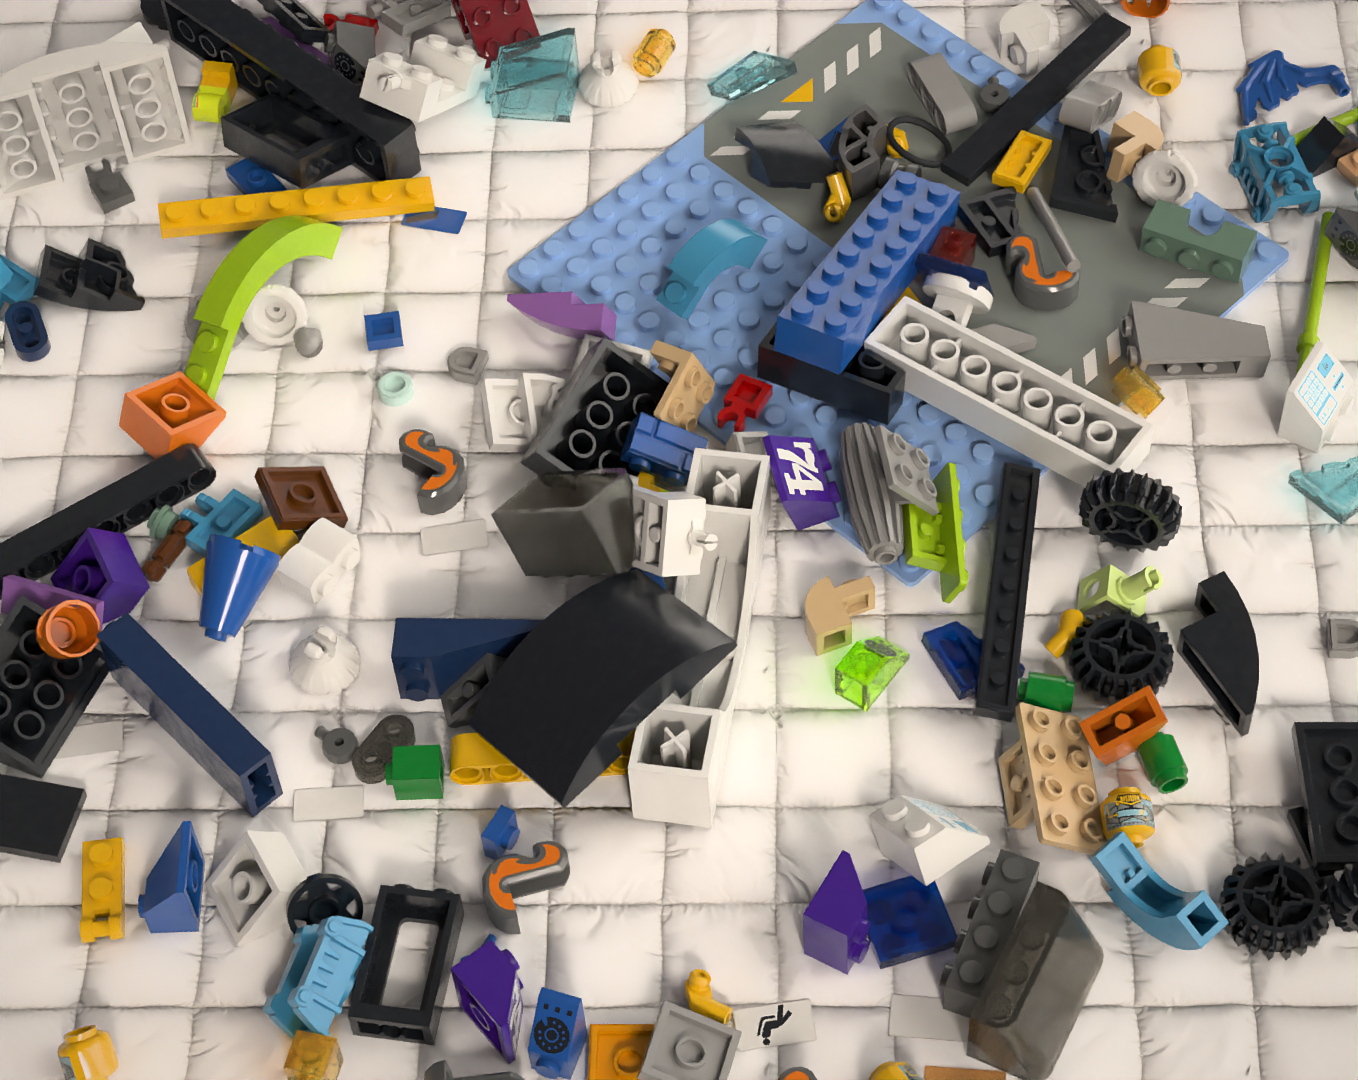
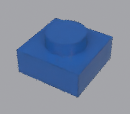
(383, 330)
(500, 833)

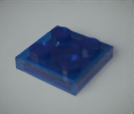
(907, 921)

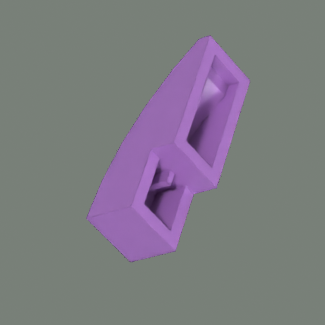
(566, 314)

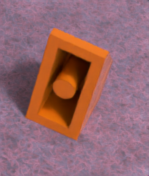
(1124, 725)

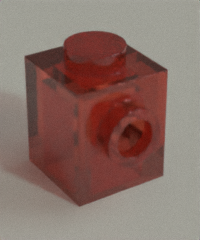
(955, 246)

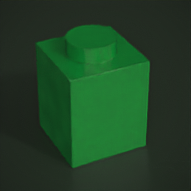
(416, 772)

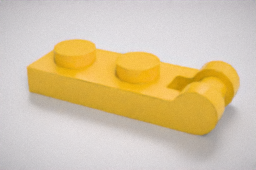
(103, 889)

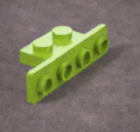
(937, 539)

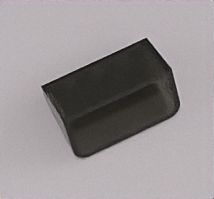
(571, 523)
(1036, 988)

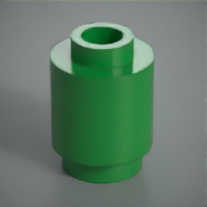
(1047, 691)
(1163, 763)

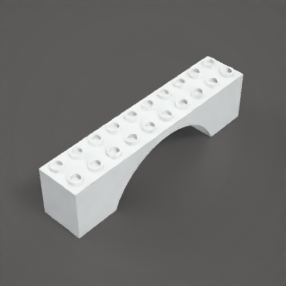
(684, 741)

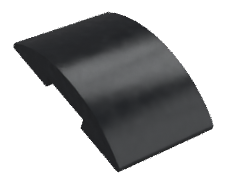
(593, 679)

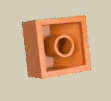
(169, 415)

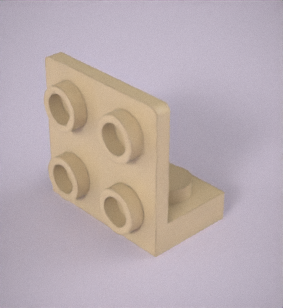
(689, 386)

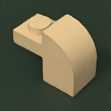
(1129, 142)
(830, 610)

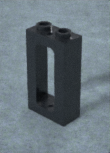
(280, 117)
(392, 909)

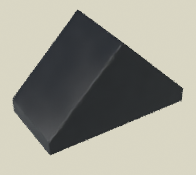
(1326, 145)

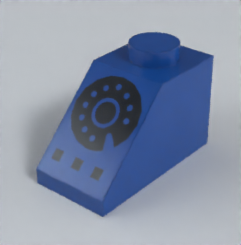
(557, 1034)

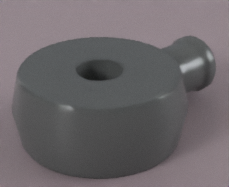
(993, 96)
(337, 744)

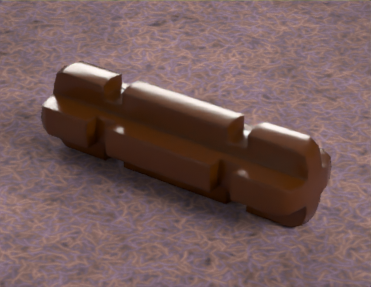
(167, 552)

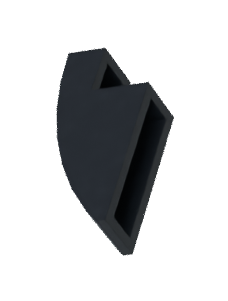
(1223, 650)

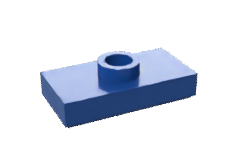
(252, 178)

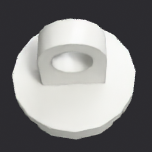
(955, 297)

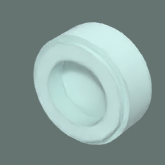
(395, 389)

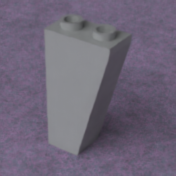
(1192, 345)

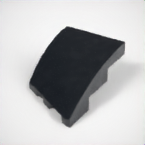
(785, 155)
(89, 282)

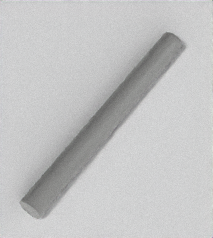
(1053, 229)

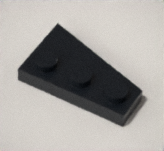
(1081, 176)

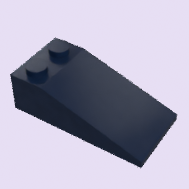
(437, 651)

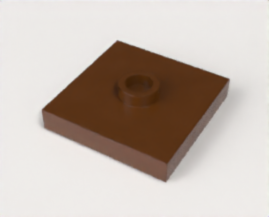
(299, 496)

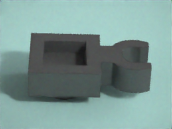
(109, 188)

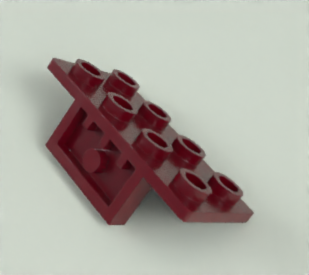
(494, 24)

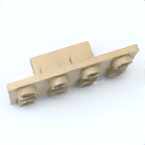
(1052, 781)

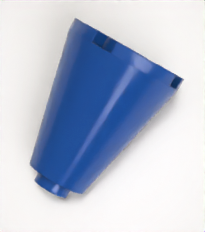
(232, 584)

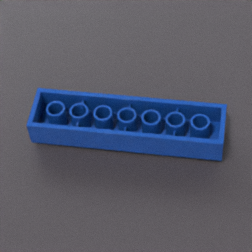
(865, 272)

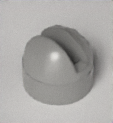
(308, 342)

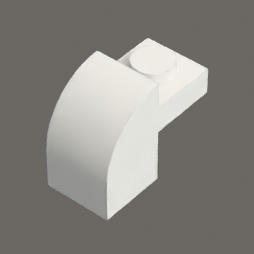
(1022, 33)

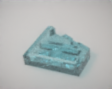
(750, 75)
(1331, 488)

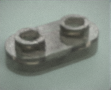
(380, 745)

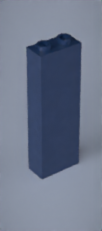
(190, 714)

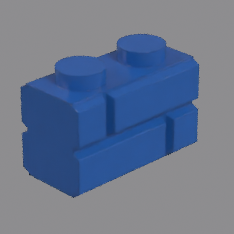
(661, 449)

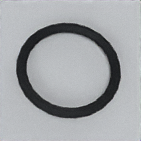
(908, 156)

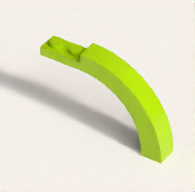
(239, 281)

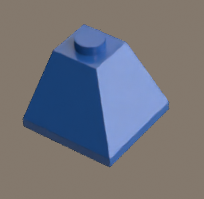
(175, 885)

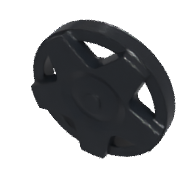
(322, 900)

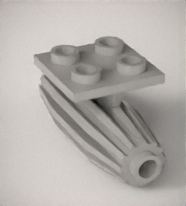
(877, 477)

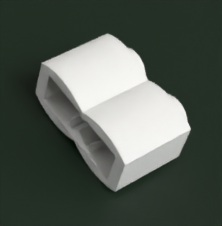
(319, 560)

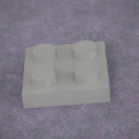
(688, 1047)

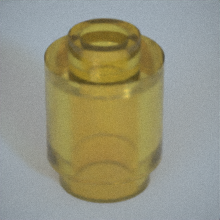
(653, 52)
(1137, 391)

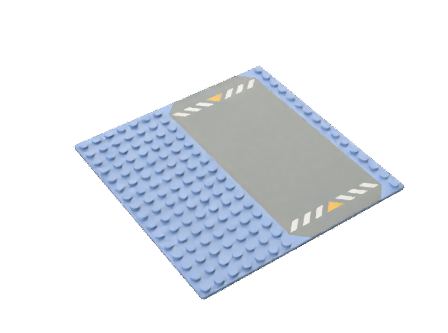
(630, 236)

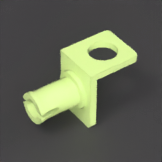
(1119, 588)

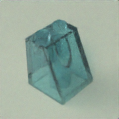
(535, 78)

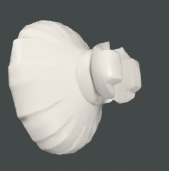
(608, 80)
(1165, 177)
(274, 324)
(324, 662)

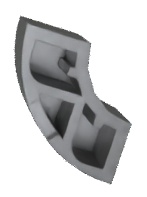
(859, 150)

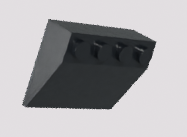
(595, 413)
(39, 692)

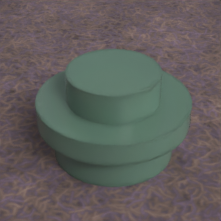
(162, 522)

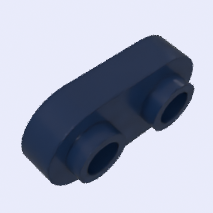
(27, 331)

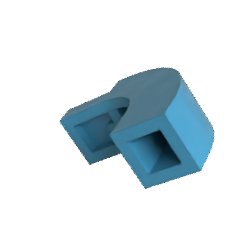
(704, 258)
(1160, 909)

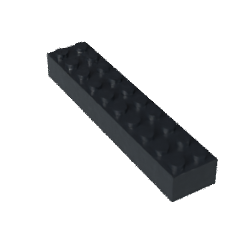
(270, 63)

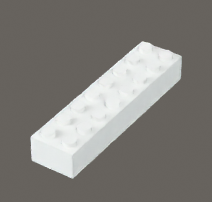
(1009, 395)

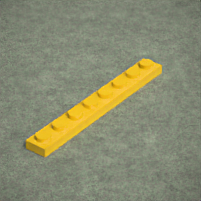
(319, 203)

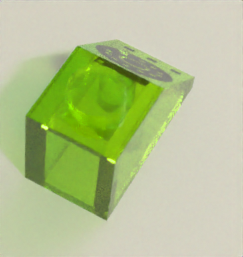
(868, 670)

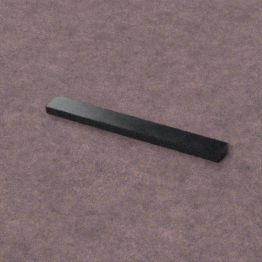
(1035, 99)
(1007, 593)

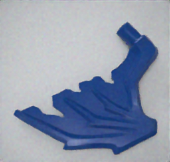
(1276, 78)

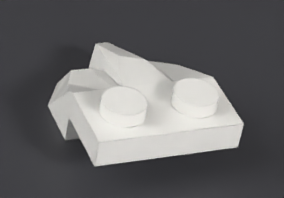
(518, 408)

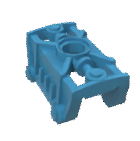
(1257, 174)
(318, 975)

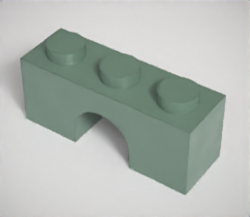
(1220, 254)

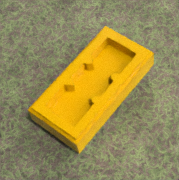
(1022, 161)

